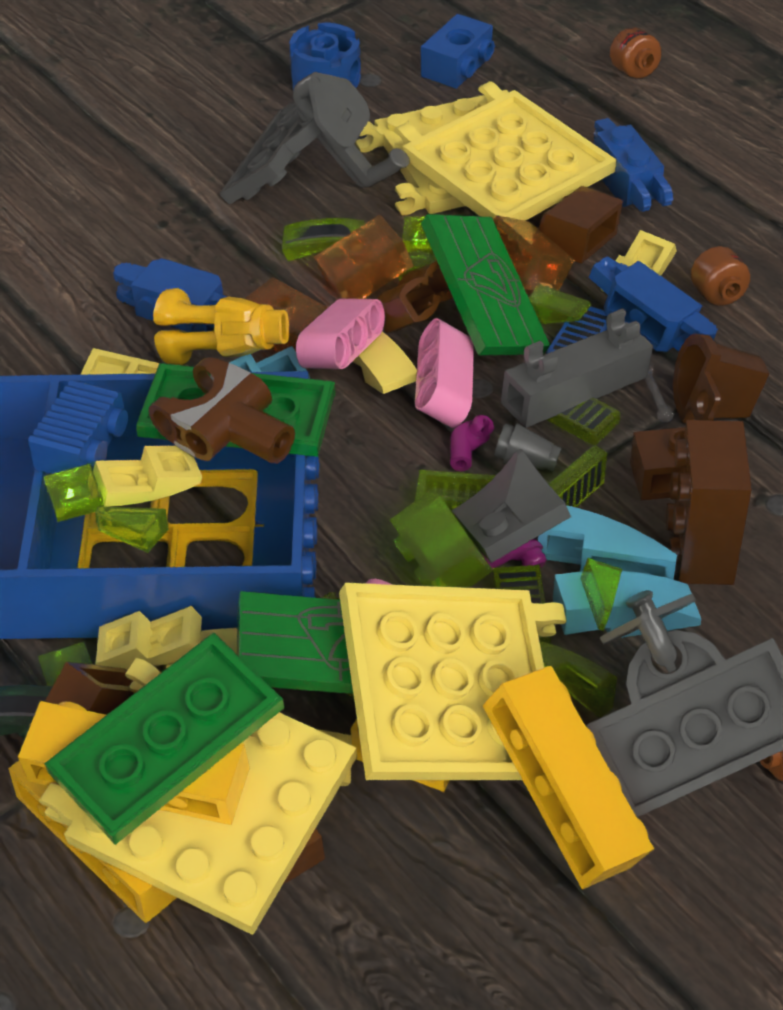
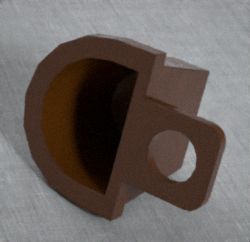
(716, 380)

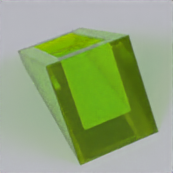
(557, 306)
(133, 525)
(600, 586)

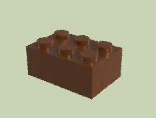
(710, 501)

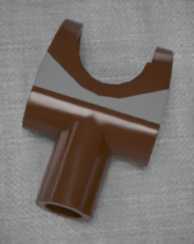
(225, 414)

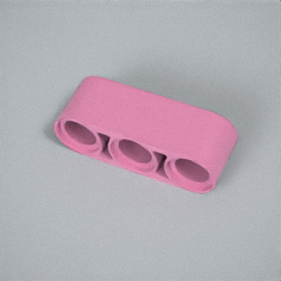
(340, 333)
(444, 373)

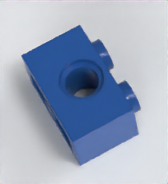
(456, 51)

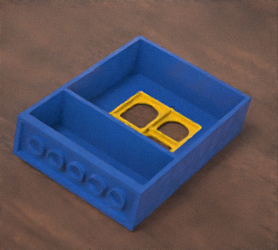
(46, 563)

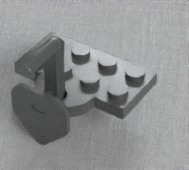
(322, 109)
(691, 722)

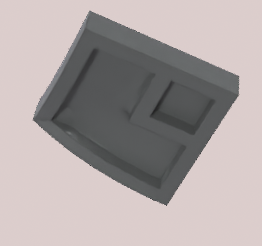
(511, 509)

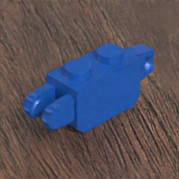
(638, 169)
(145, 284)
(662, 309)

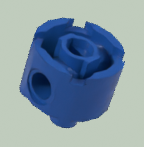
(327, 51)

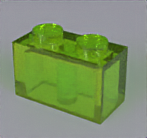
(438, 544)

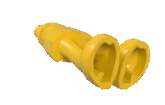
(238, 327)

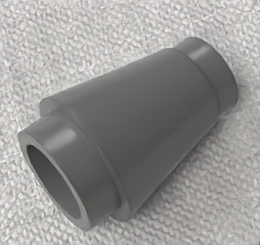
(539, 450)

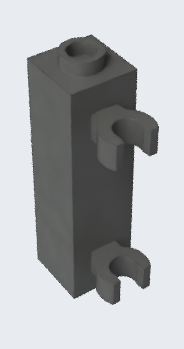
(576, 372)

